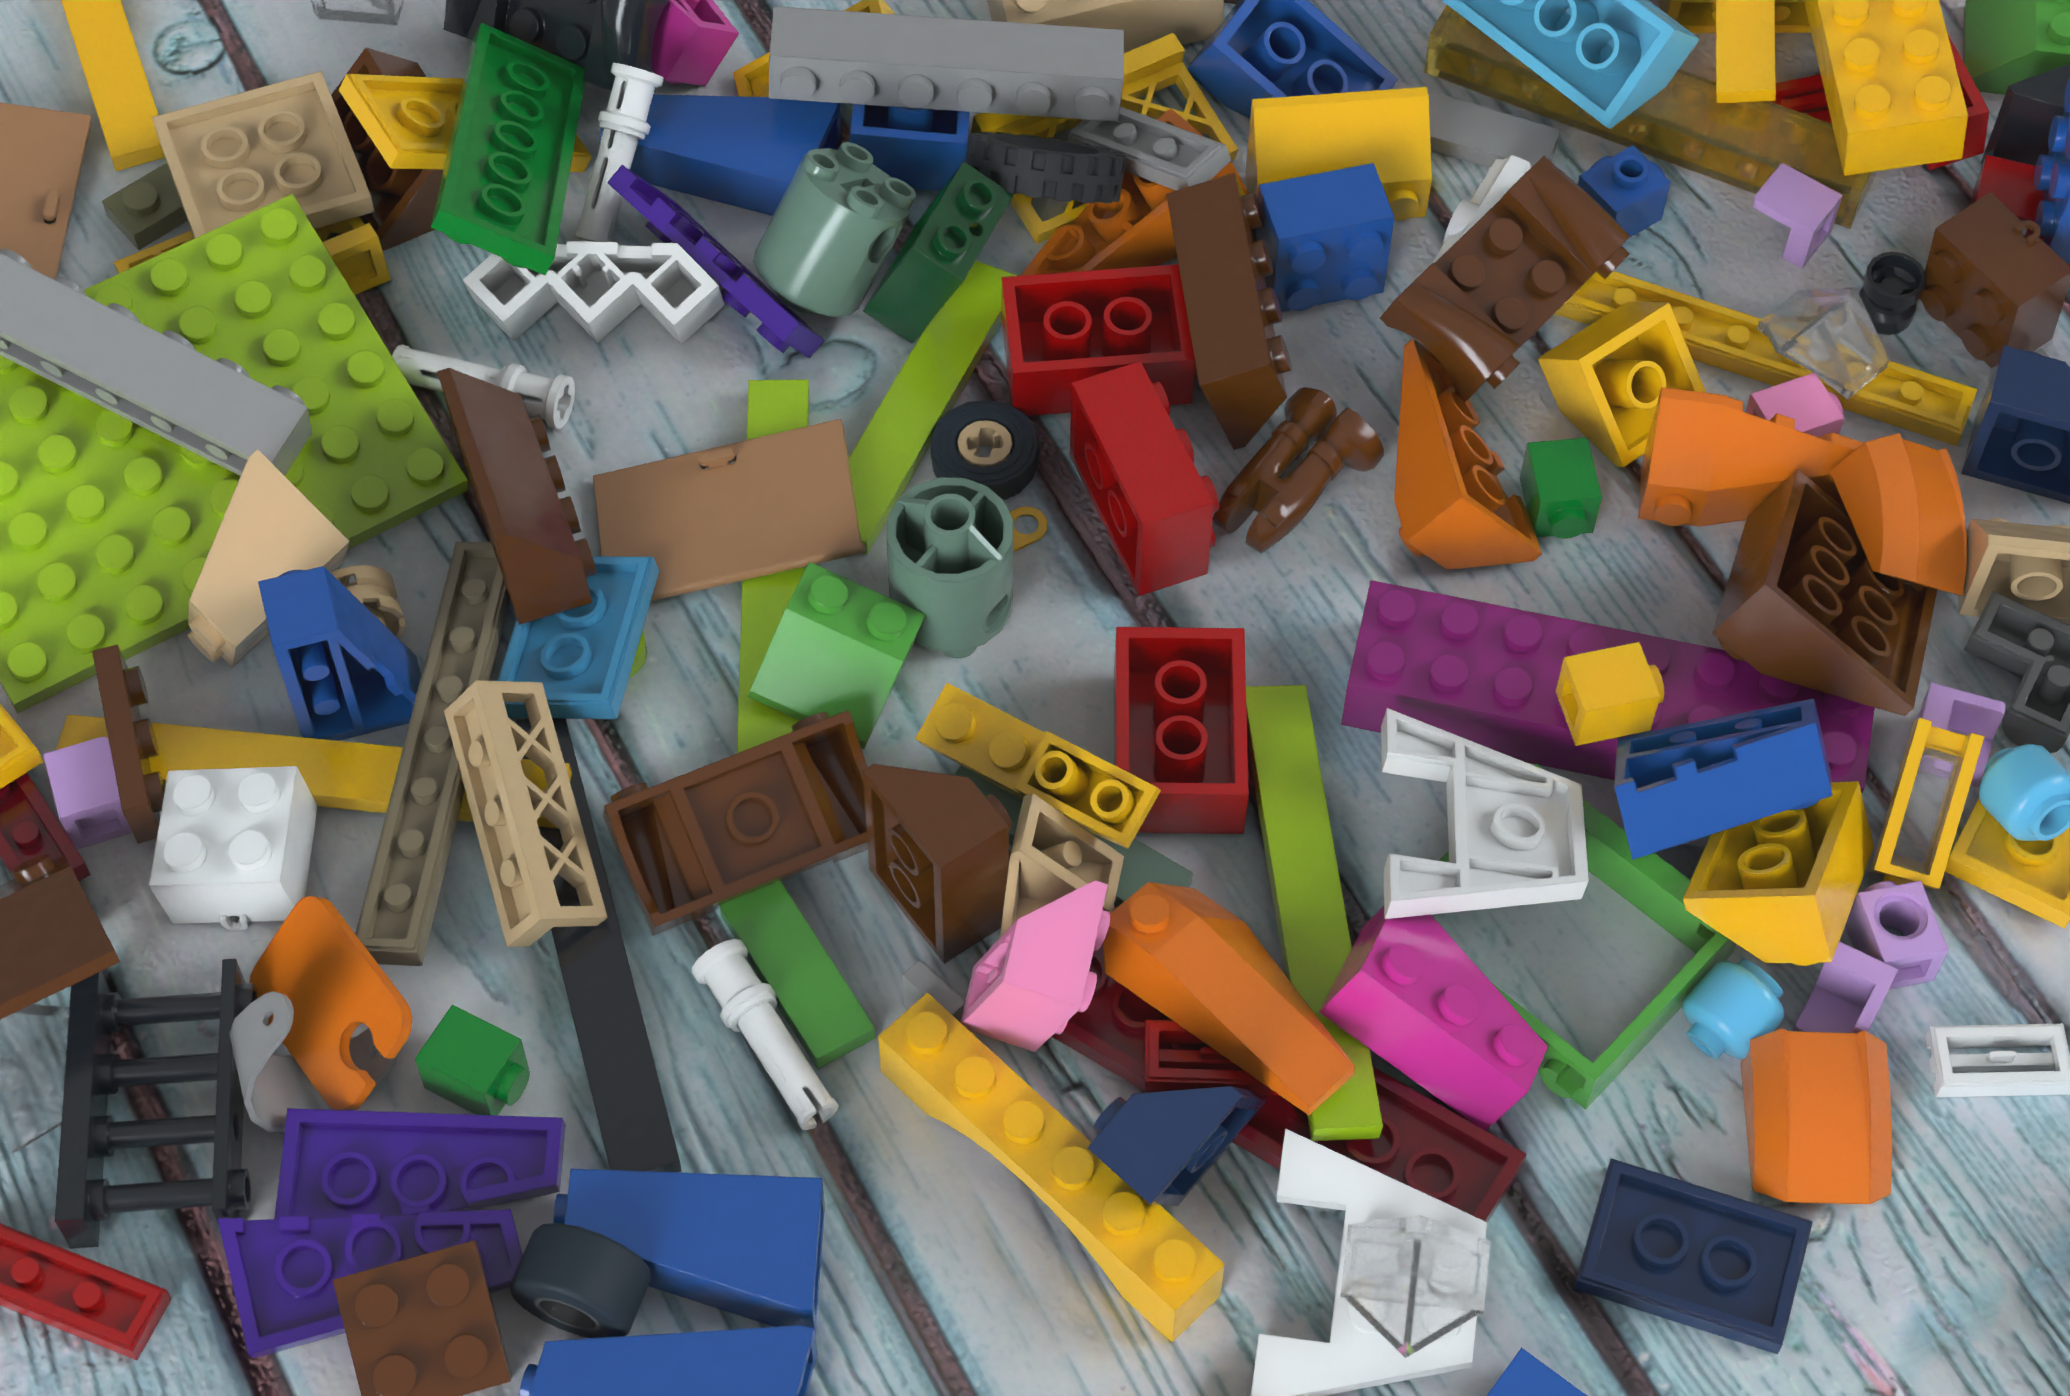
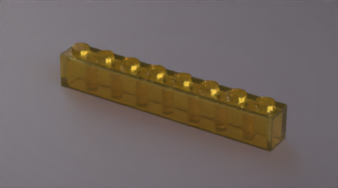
(1678, 125)

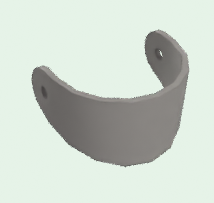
(277, 1081)

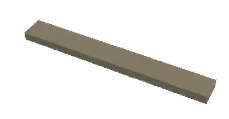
(428, 779)

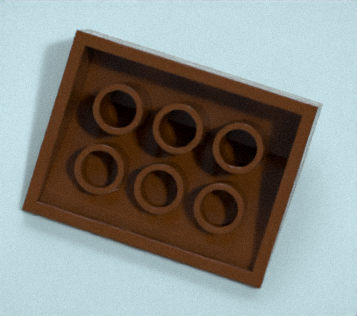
(1813, 608)
(47, 934)

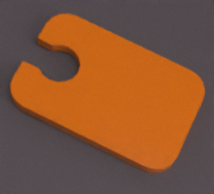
(332, 992)

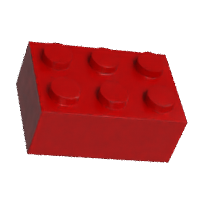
(1091, 323)
(1142, 477)
(1184, 724)

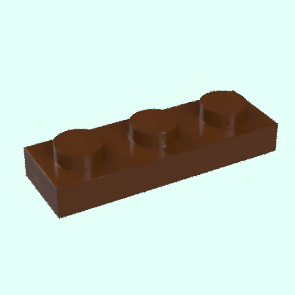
(130, 742)

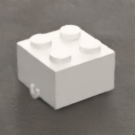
(233, 845)

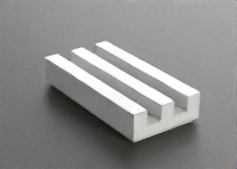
(1993, 1081)

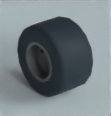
(580, 1281)

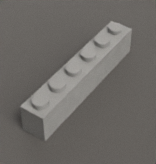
(946, 63)
(145, 373)

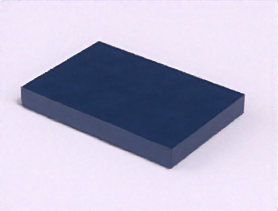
(1694, 1256)

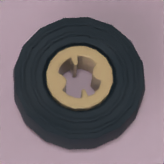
(990, 424)

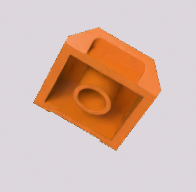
(1906, 511)
(1818, 1116)

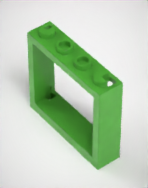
(1658, 893)

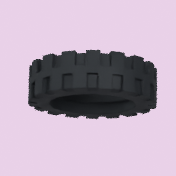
(1048, 166)

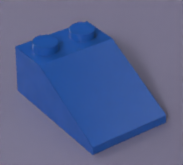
(1283, 52)

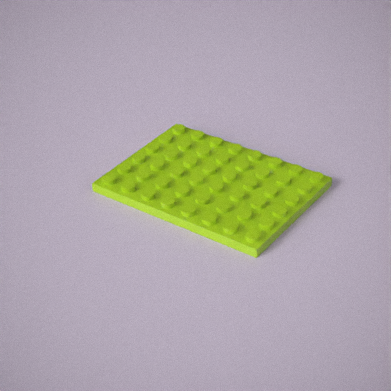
(117, 522)

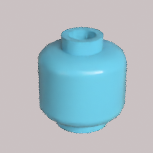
(2027, 792)
(1732, 1008)

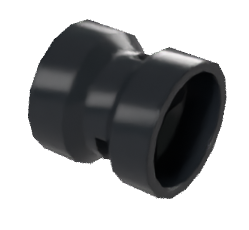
(1892, 291)

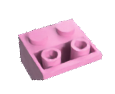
(1039, 971)

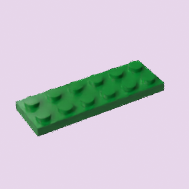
(510, 150)

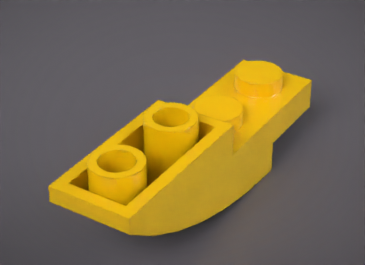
(1038, 762)

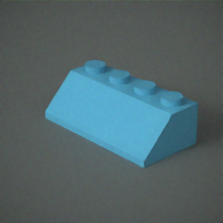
(1592, 51)

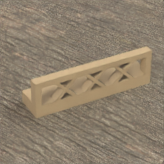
(508, 806)

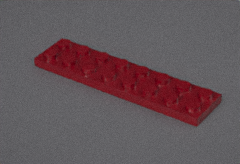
(1418, 1140)

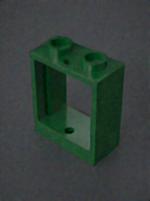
(938, 252)

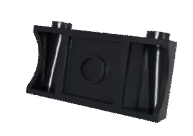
(577, 30)

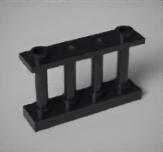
(95, 1073)

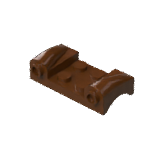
(1508, 277)
(742, 821)

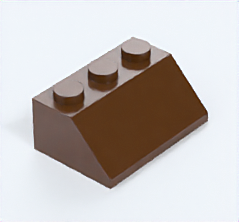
(400, 197)
(938, 853)

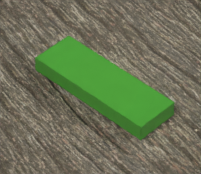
(800, 972)

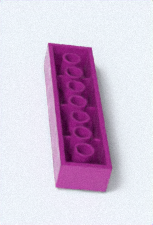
(1497, 669)

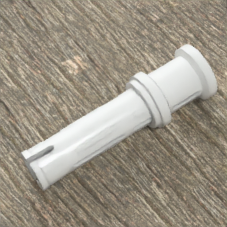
(623, 126)
(540, 394)
(750, 1009)

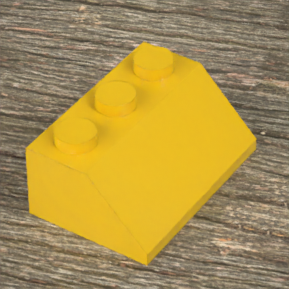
(1343, 131)
(1786, 879)

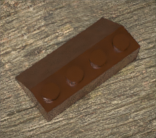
(1229, 304)
(519, 497)

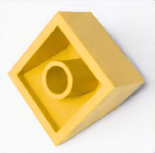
(1614, 373)

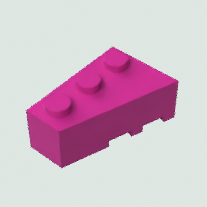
(691, 41)
(1435, 1017)

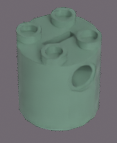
(832, 231)
(952, 562)

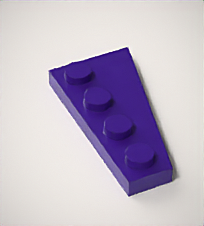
(741, 287)
(413, 1162)

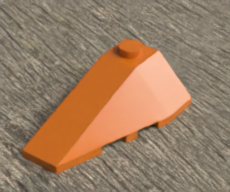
(1119, 233)
(1719, 463)
(1449, 479)
(1224, 989)

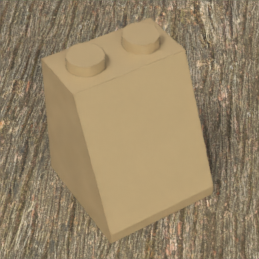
(261, 536)

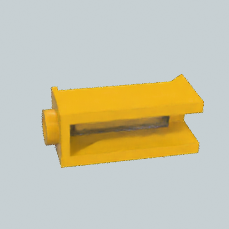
(1926, 805)

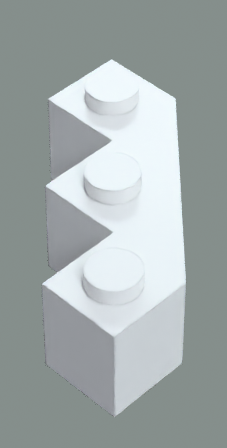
(599, 288)

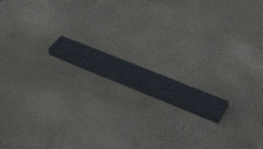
(608, 1013)

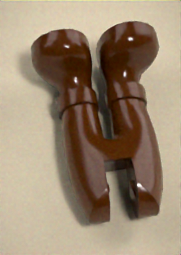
(1286, 501)

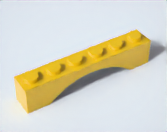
(971, 1089)

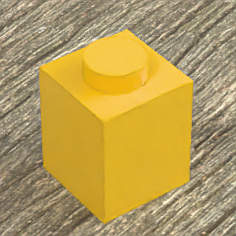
(1609, 693)

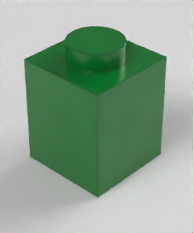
(1560, 487)
(473, 1063)

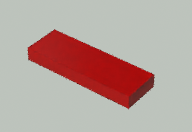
(78, 1294)

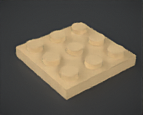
(259, 149)

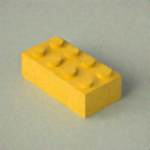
(1888, 82)

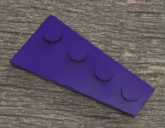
(288, 1264)

